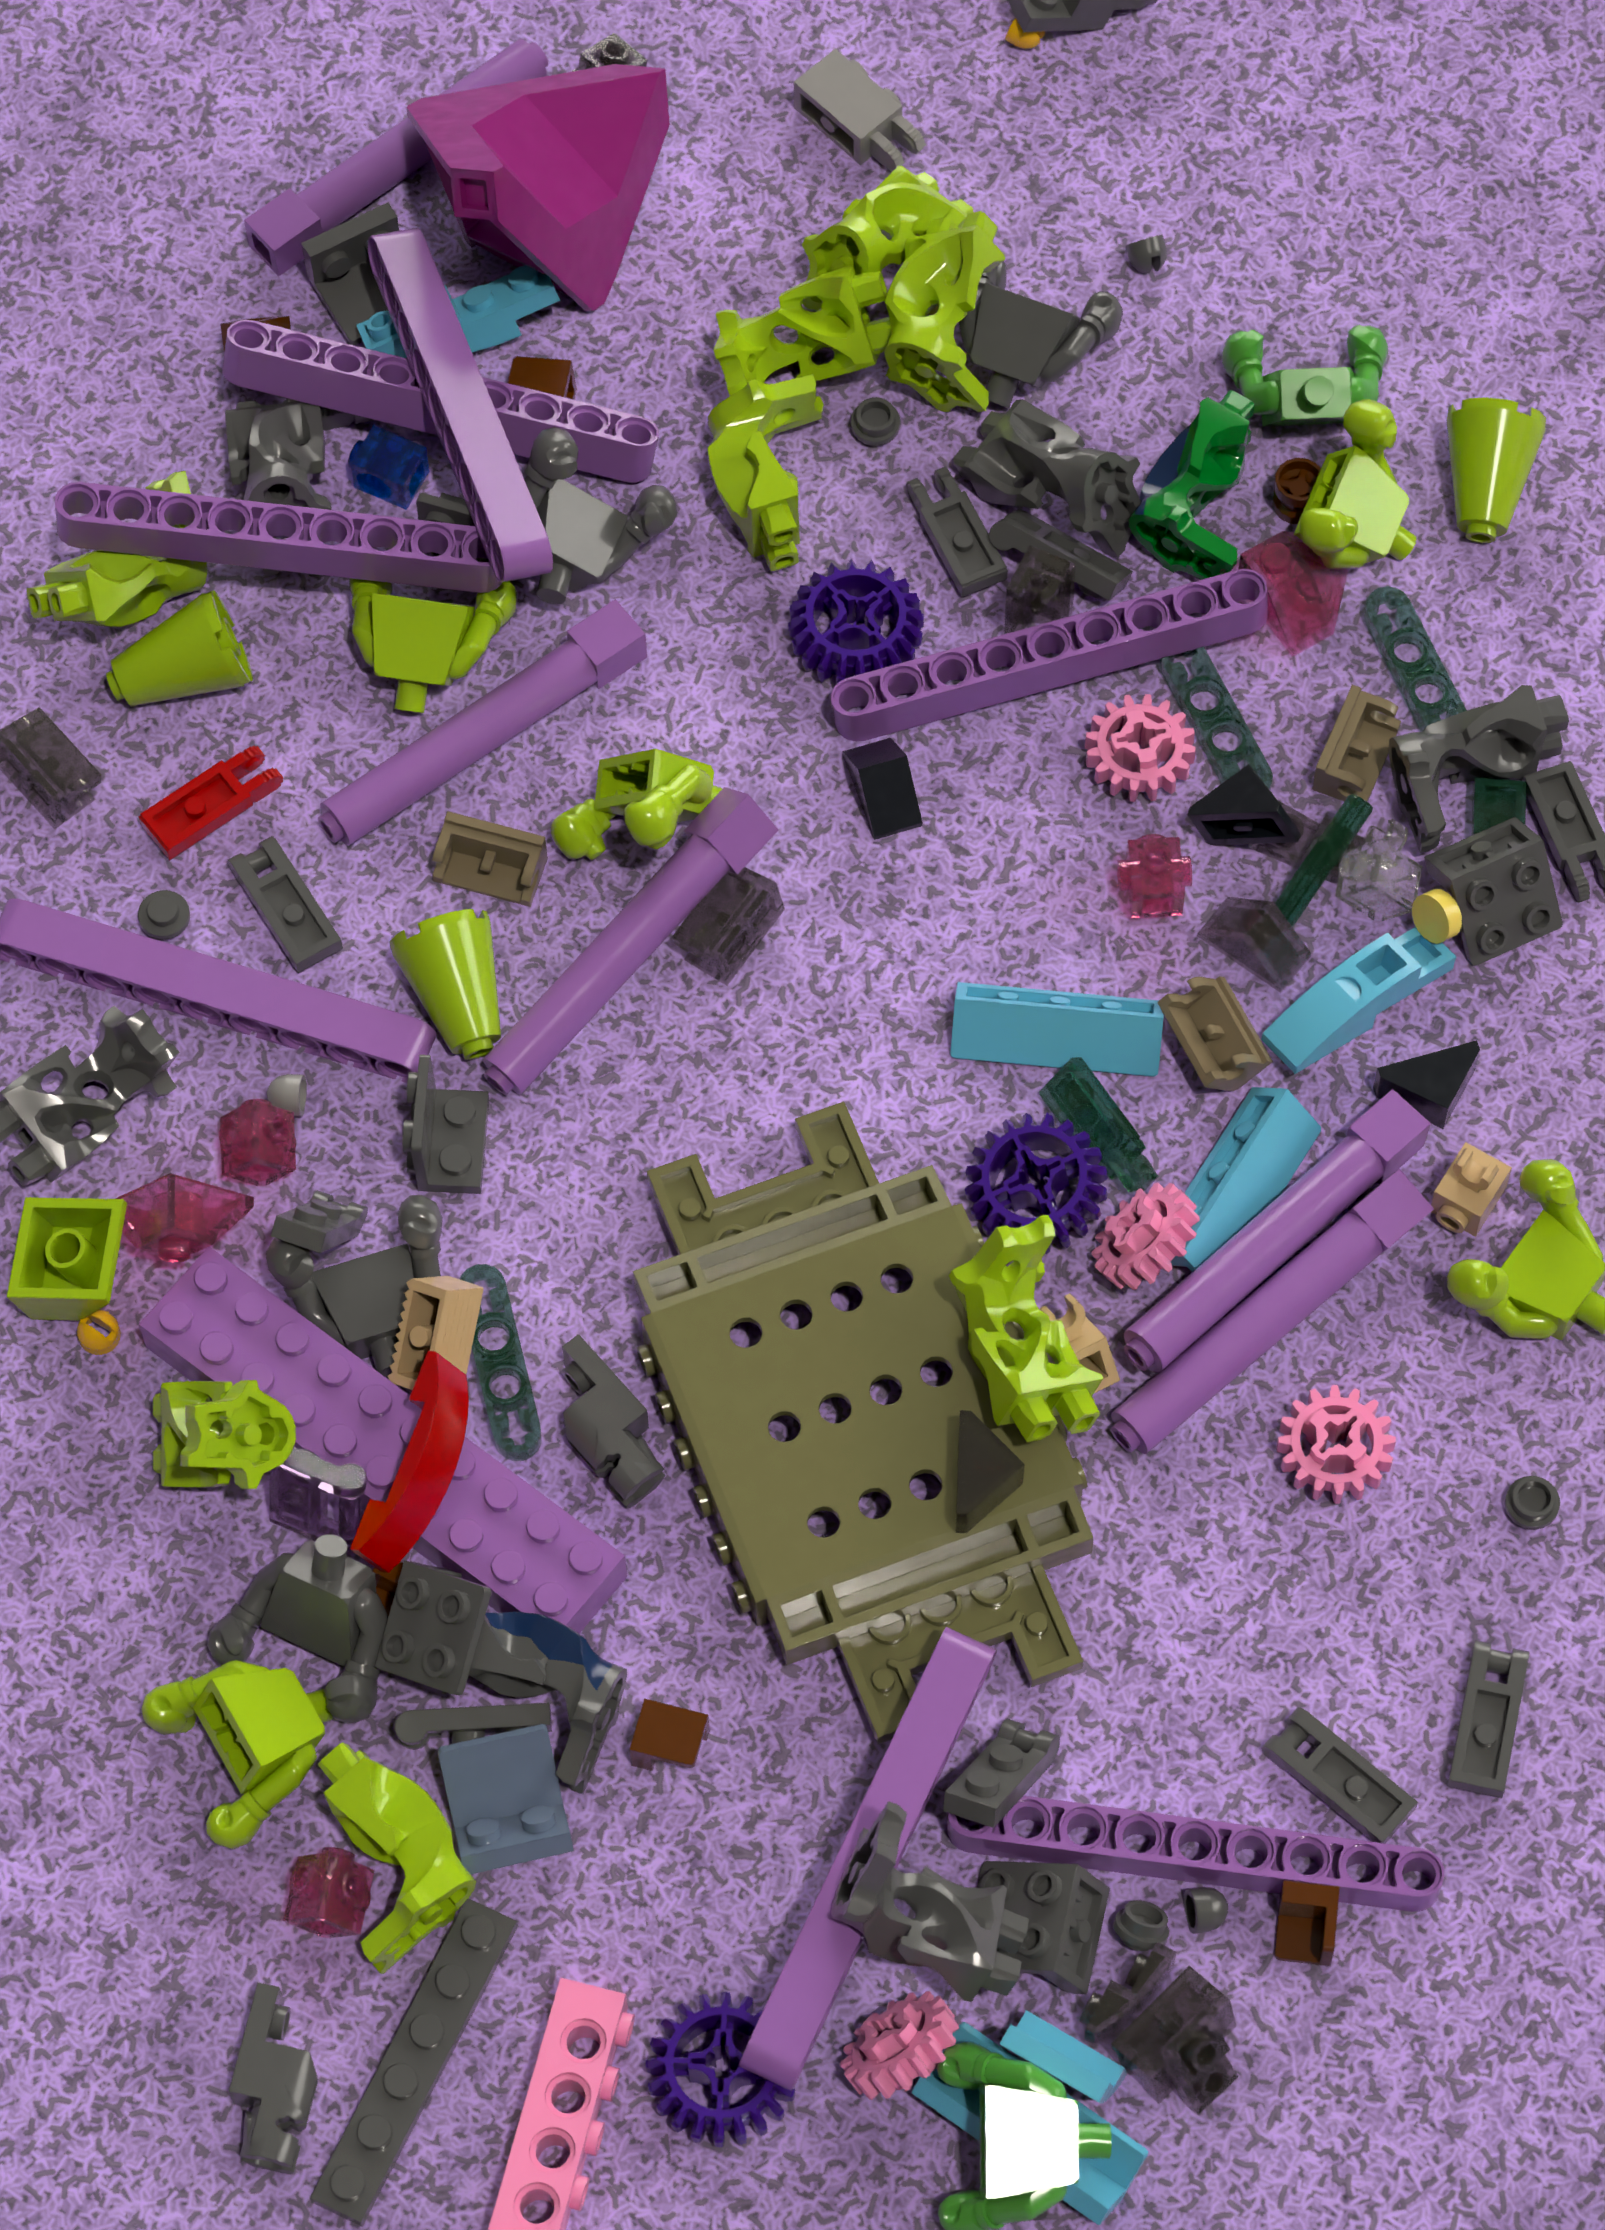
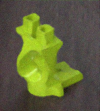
(879, 225)
(944, 272)
(752, 351)
(747, 474)
(117, 586)
(1019, 1376)
(235, 1433)
(404, 1828)

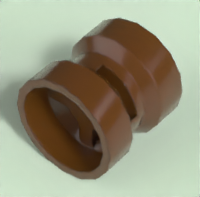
(1293, 487)

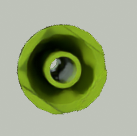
(1490, 462)
(182, 656)
(454, 978)

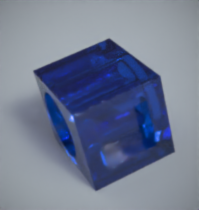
(388, 466)

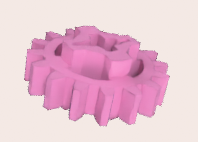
(1122, 758)
(1145, 1236)
(1334, 1420)
(899, 2045)

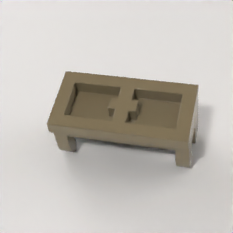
(1356, 746)
(489, 858)
(1215, 1033)

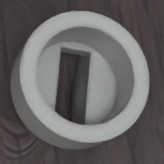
(289, 1093)

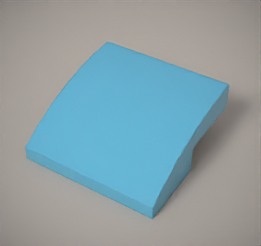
(1064, 2057)

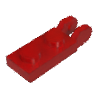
(208, 802)

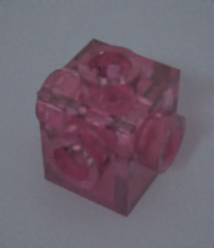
(1155, 876)
(257, 1143)
(329, 1893)

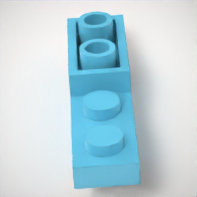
(484, 312)
(1353, 994)

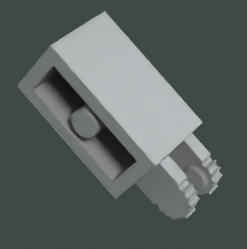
(855, 111)

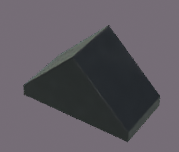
(884, 787)
(1242, 813)
(1431, 1081)

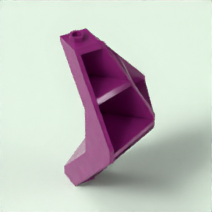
(551, 168)

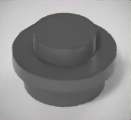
(875, 421)
(164, 914)
(1532, 1502)
(1141, 1925)

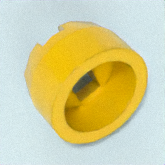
(1023, 39)
(93, 1338)

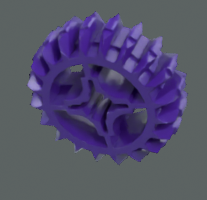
(854, 598)
(1052, 1172)
(696, 2067)

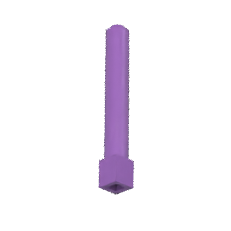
(290, 219)
(594, 654)
(718, 842)
(1369, 1154)
(1269, 1314)

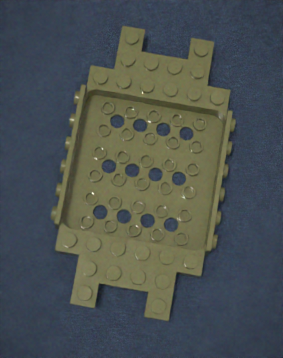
(884, 1582)

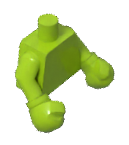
(1356, 499)
(424, 638)
(646, 788)
(1550, 1272)
(260, 1729)

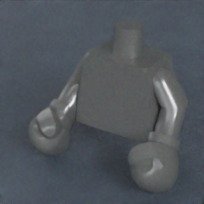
(1029, 338)
(584, 533)
(364, 1296)
(321, 1605)

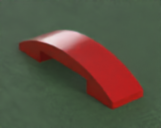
(427, 1468)

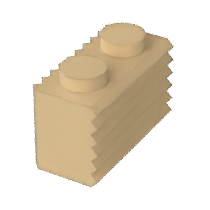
(438, 1318)

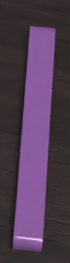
(387, 391)
(460, 405)
(259, 523)
(1067, 637)
(214, 989)
(904, 1778)
(1219, 1838)

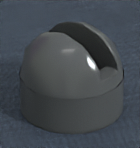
(1147, 253)
(1204, 1909)

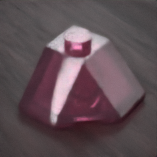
(1300, 590)
(180, 1216)

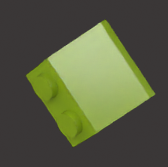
(66, 1256)

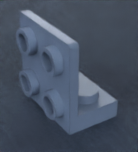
(505, 1799)

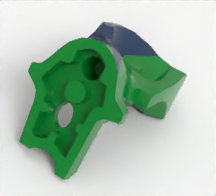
(1185, 480)

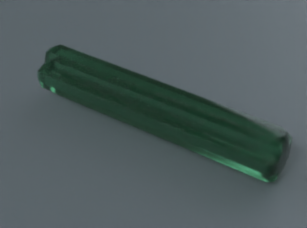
(1323, 857)

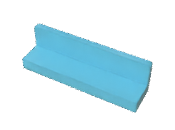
(1056, 1026)
(1247, 1168)
(1100, 2181)

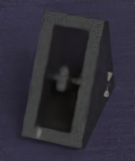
(1257, 939)
(985, 1472)

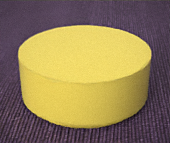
(1436, 916)

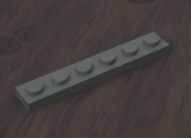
(414, 2062)

